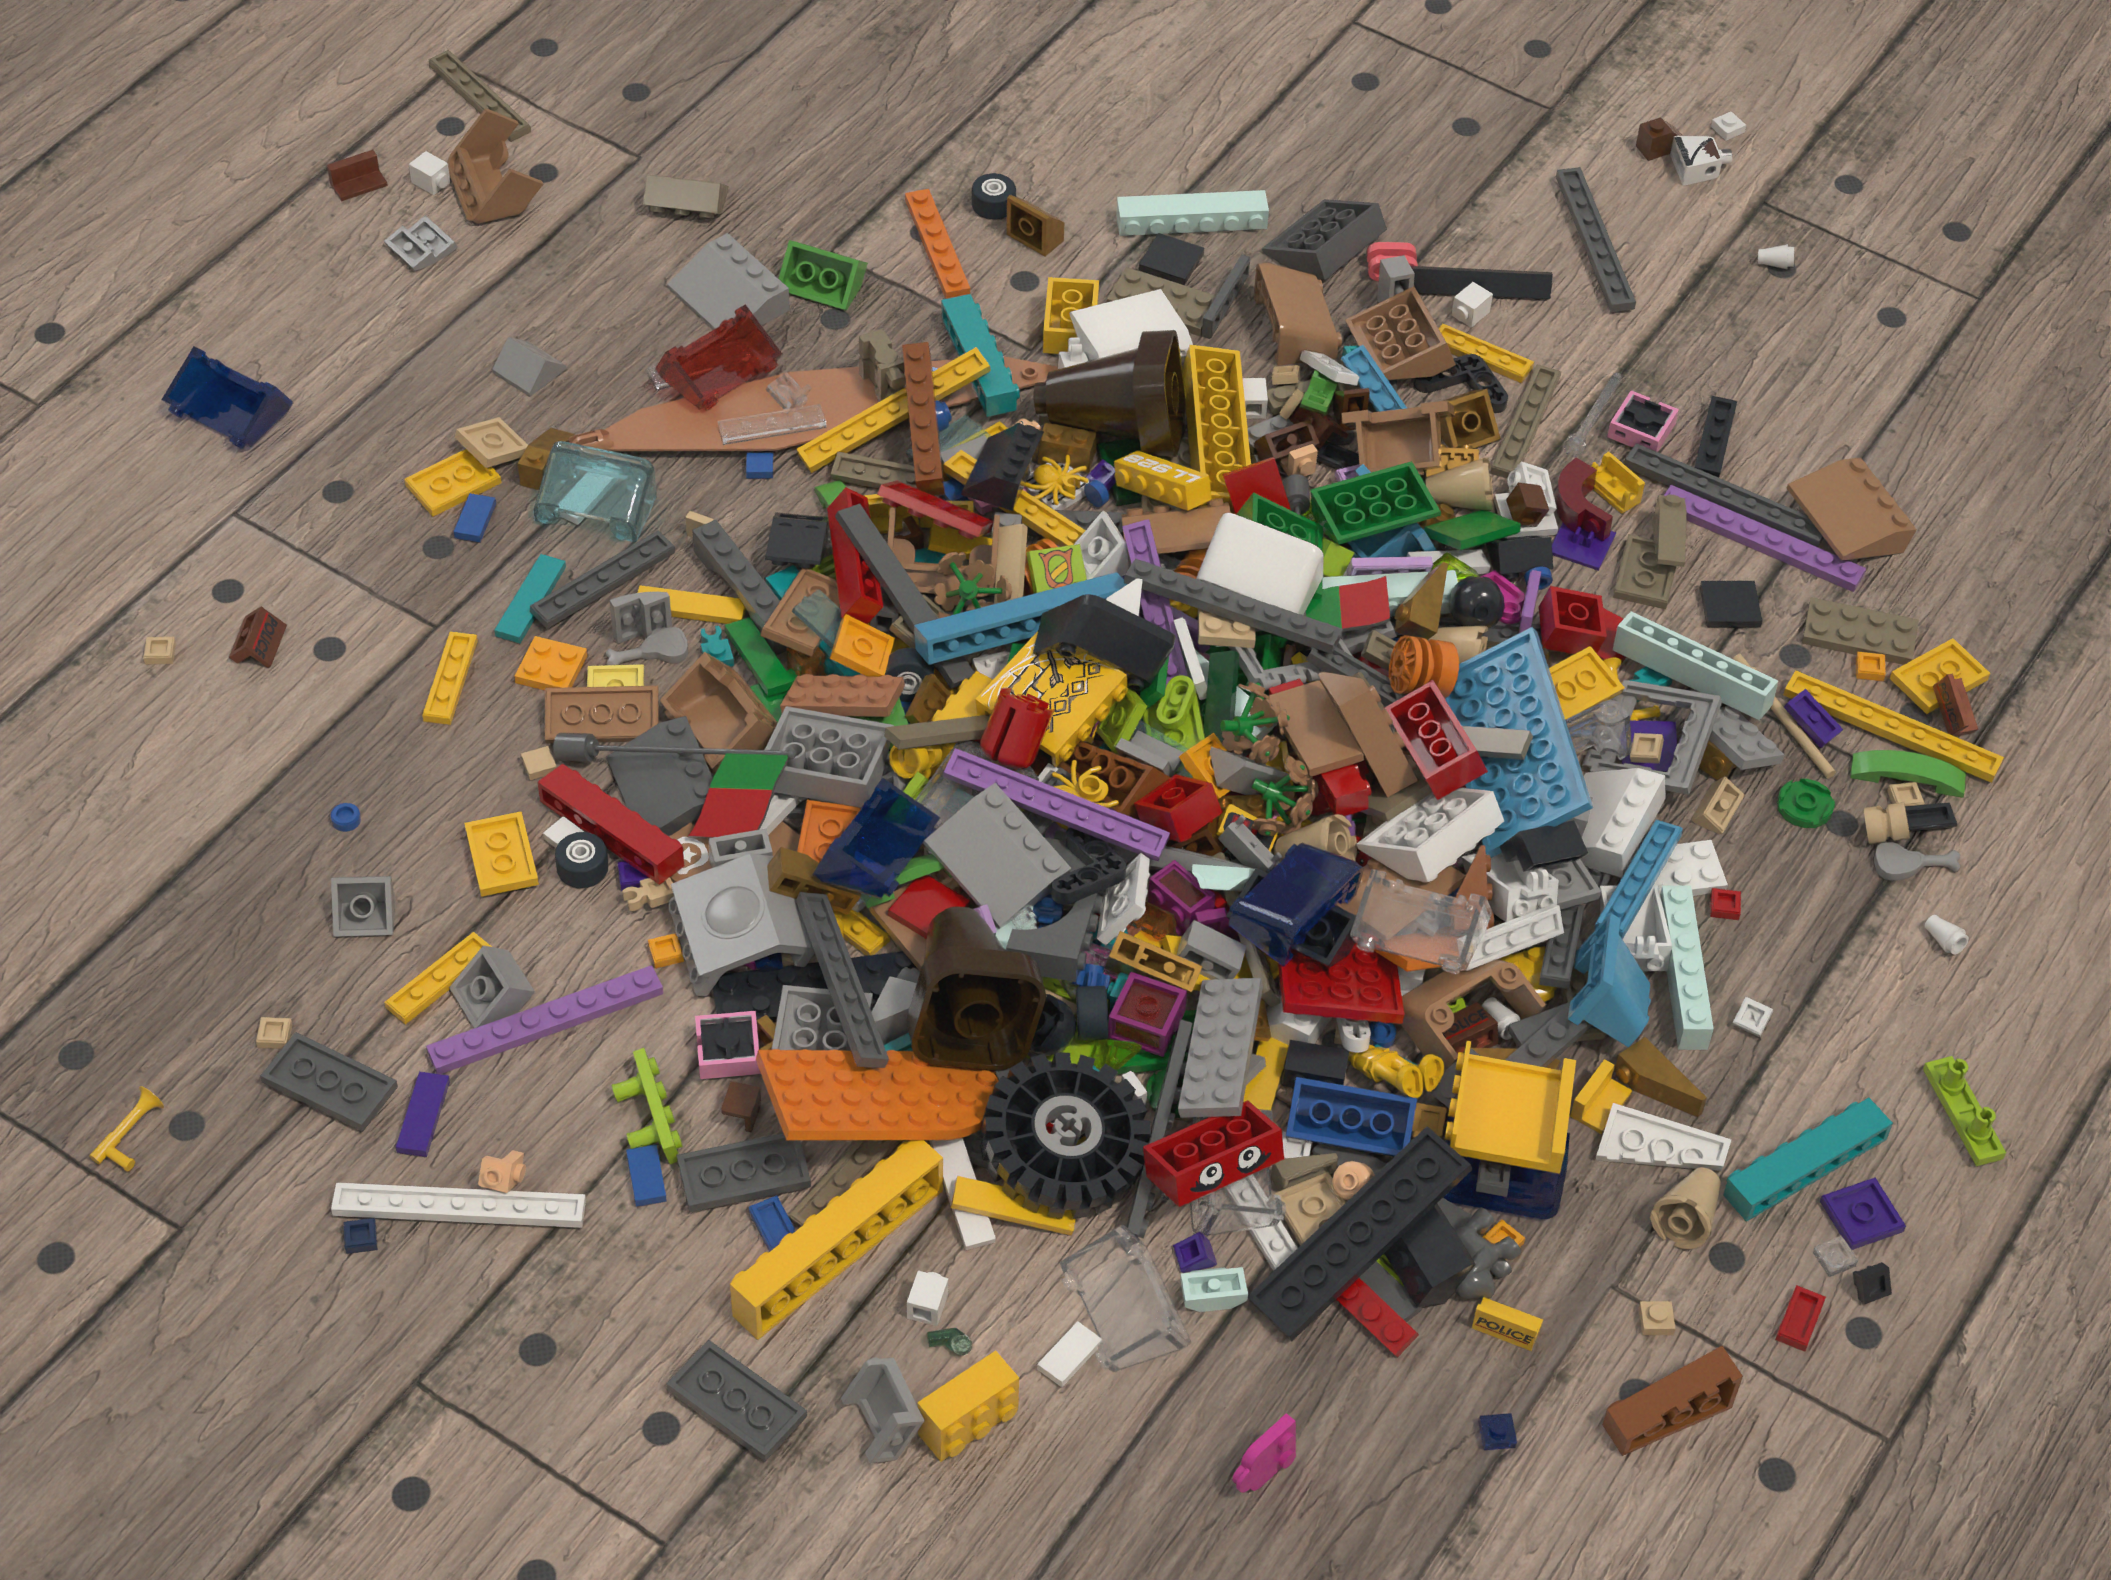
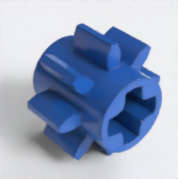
(1047, 911)
(1092, 976)

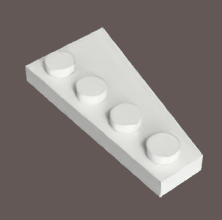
(1652, 1140)

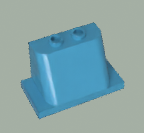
(1391, 542)
(1616, 987)

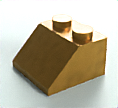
(1033, 226)
(1473, 421)
(1063, 440)

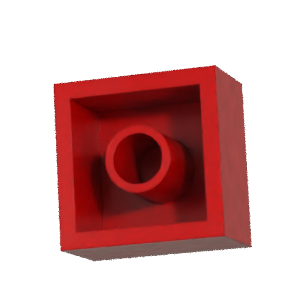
(1571, 620)
(1179, 806)

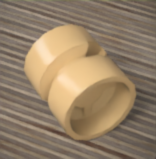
(1886, 823)

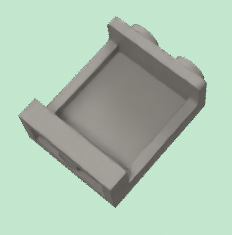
(886, 1406)

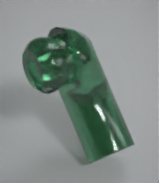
(952, 1339)

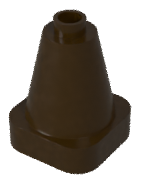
(1123, 395)
(973, 996)

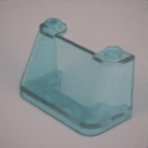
(597, 487)

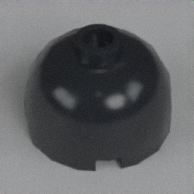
(1476, 602)
(1054, 1029)

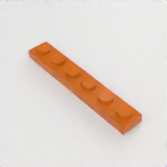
(937, 243)

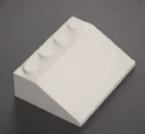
(1119, 324)
(1620, 816)
(1433, 833)

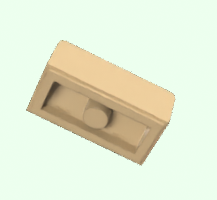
(1718, 806)

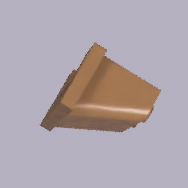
(1400, 436)

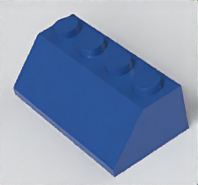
(1350, 1117)

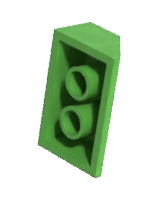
(821, 275)

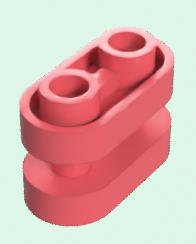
(1384, 250)

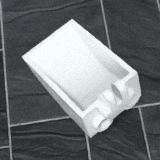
(1517, 891)
(1648, 934)

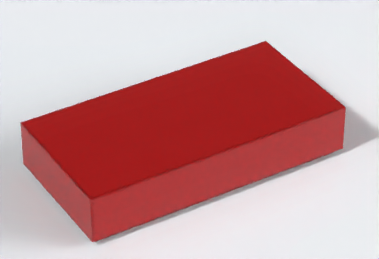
(1800, 1318)

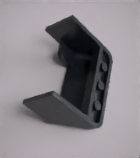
(1108, 634)

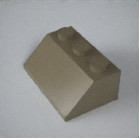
(684, 196)

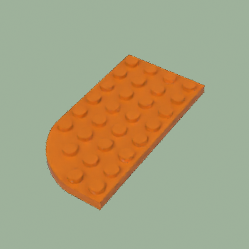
(834, 1099)

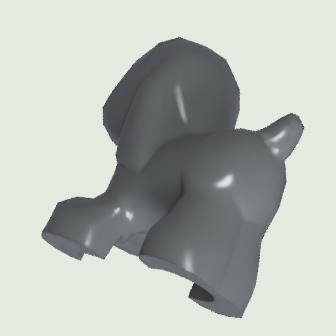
(1486, 1256)

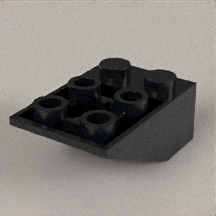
(797, 539)

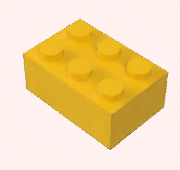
(1062, 298)
(969, 1406)

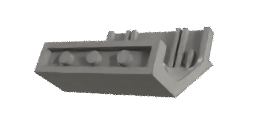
(734, 919)

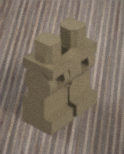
(881, 364)

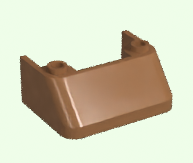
(477, 174)
(926, 574)
(1428, 1010)

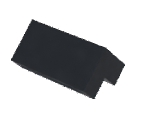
(1545, 846)

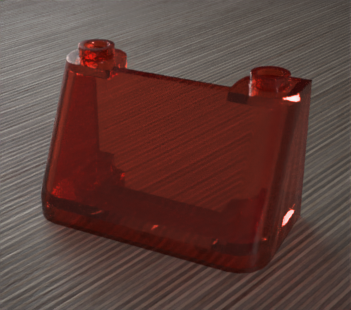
(720, 360)

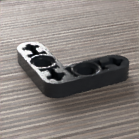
(1468, 369)
(1105, 869)

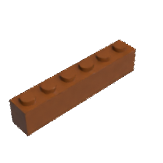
(923, 418)

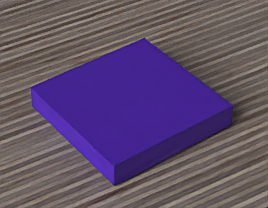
(1862, 1213)

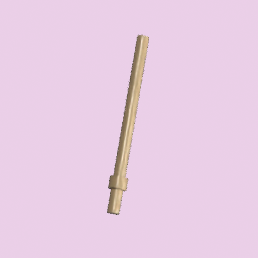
(1797, 732)

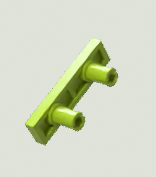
(646, 1084)
(1964, 1110)

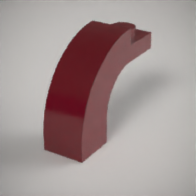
(1573, 508)

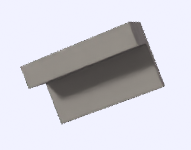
(1150, 752)

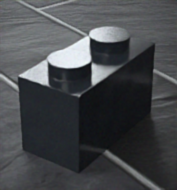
(1314, 1063)

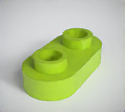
(1176, 704)

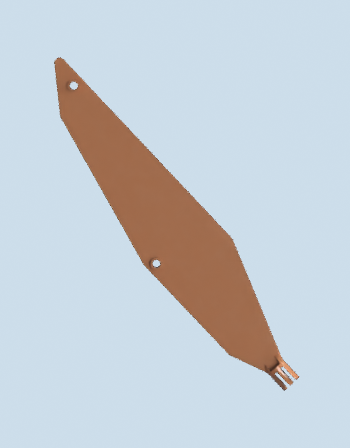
(838, 391)

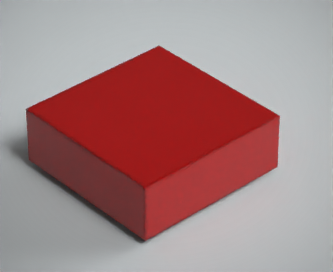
(1725, 904)

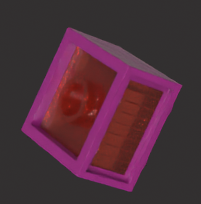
(1180, 894)
(1147, 1013)

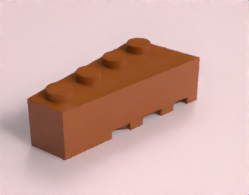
(1125, 777)
(1674, 1402)

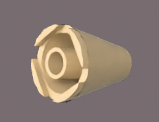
(1464, 486)
(1467, 640)
(1327, 834)
(1688, 1209)

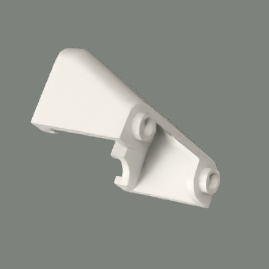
(1262, 563)

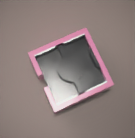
(1642, 422)
(727, 1044)

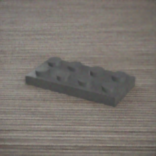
(329, 1081)
(742, 1171)
(736, 1400)

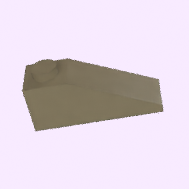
(1670, 530)

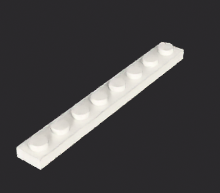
(458, 1205)

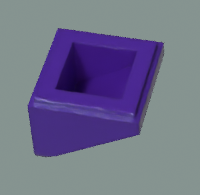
(1194, 1253)

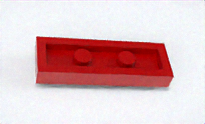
(1378, 1317)

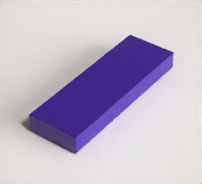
(422, 1114)

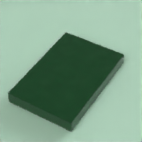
(1113, 451)

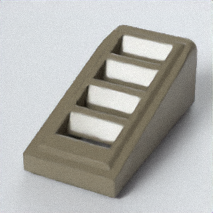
(1299, 1169)

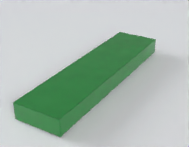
(758, 656)

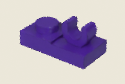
(1813, 718)

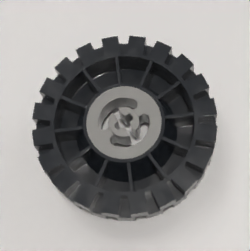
(1048, 1165)

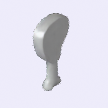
(665, 644)
(1898, 863)

